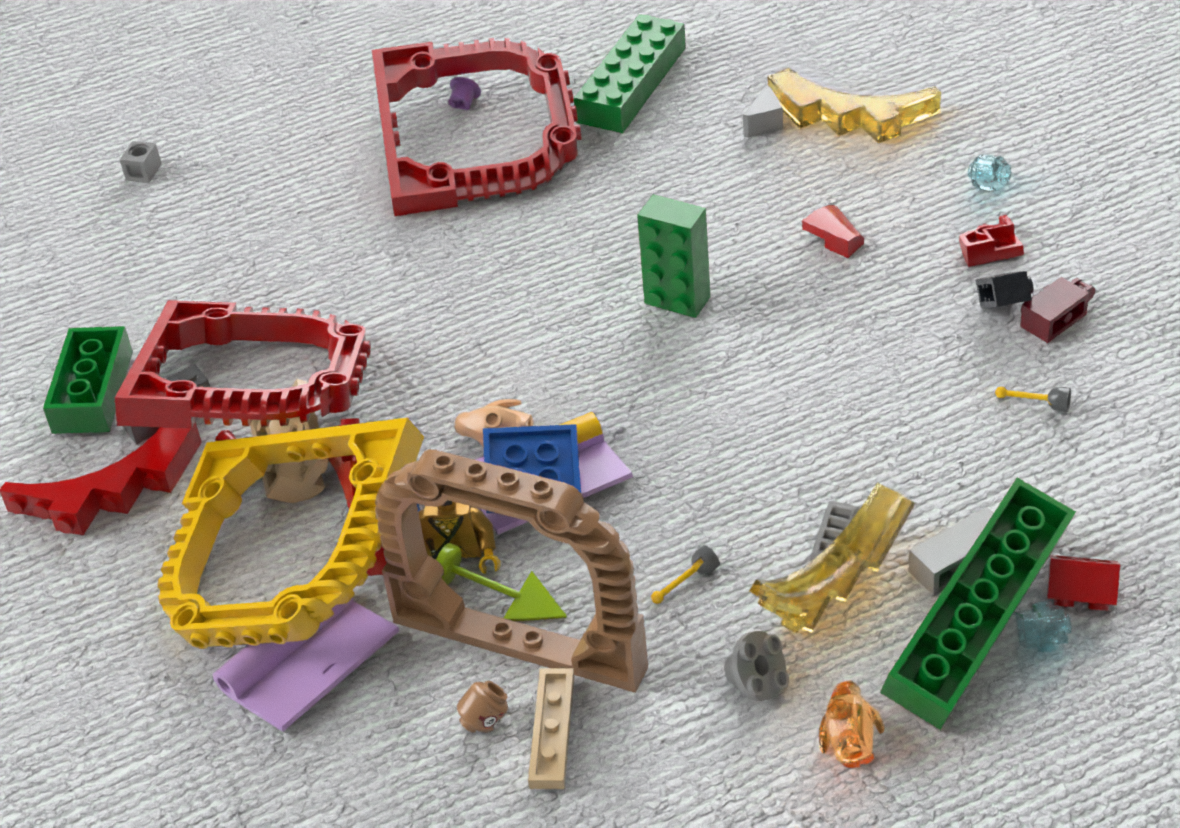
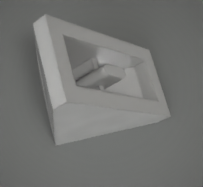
(763, 114)

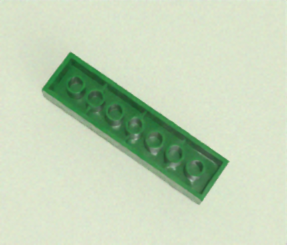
(977, 603)

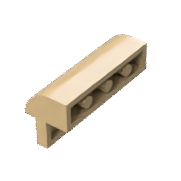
(292, 480)

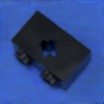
(1004, 289)

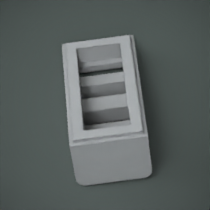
(837, 516)

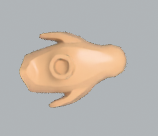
(491, 416)

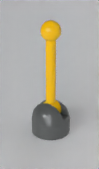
(1057, 398)
(702, 561)

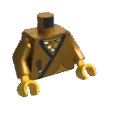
(462, 527)

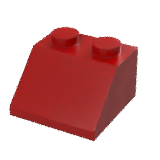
(1083, 581)

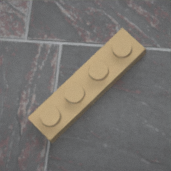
(551, 729)

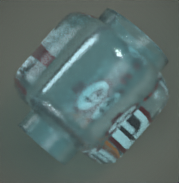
(989, 172)

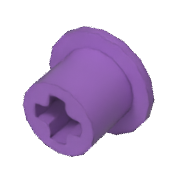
(463, 92)

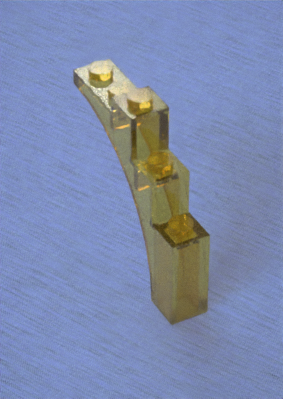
(845, 112)
(833, 573)

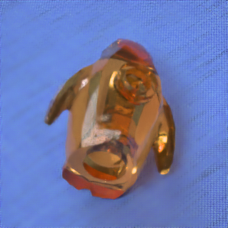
(849, 725)

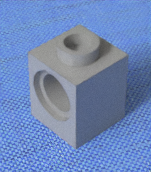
(140, 161)

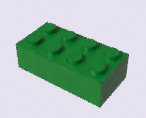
(674, 255)
(87, 380)

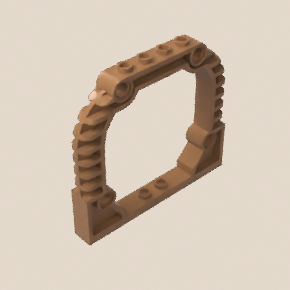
(418, 597)

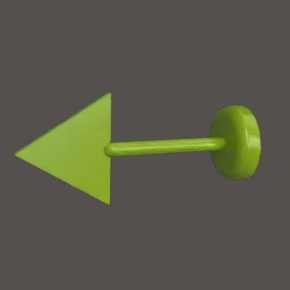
(530, 603)

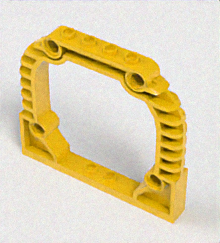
(215, 494)

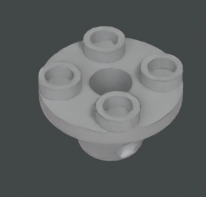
(757, 666)

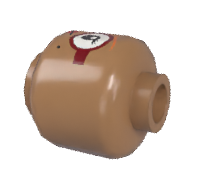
(482, 707)

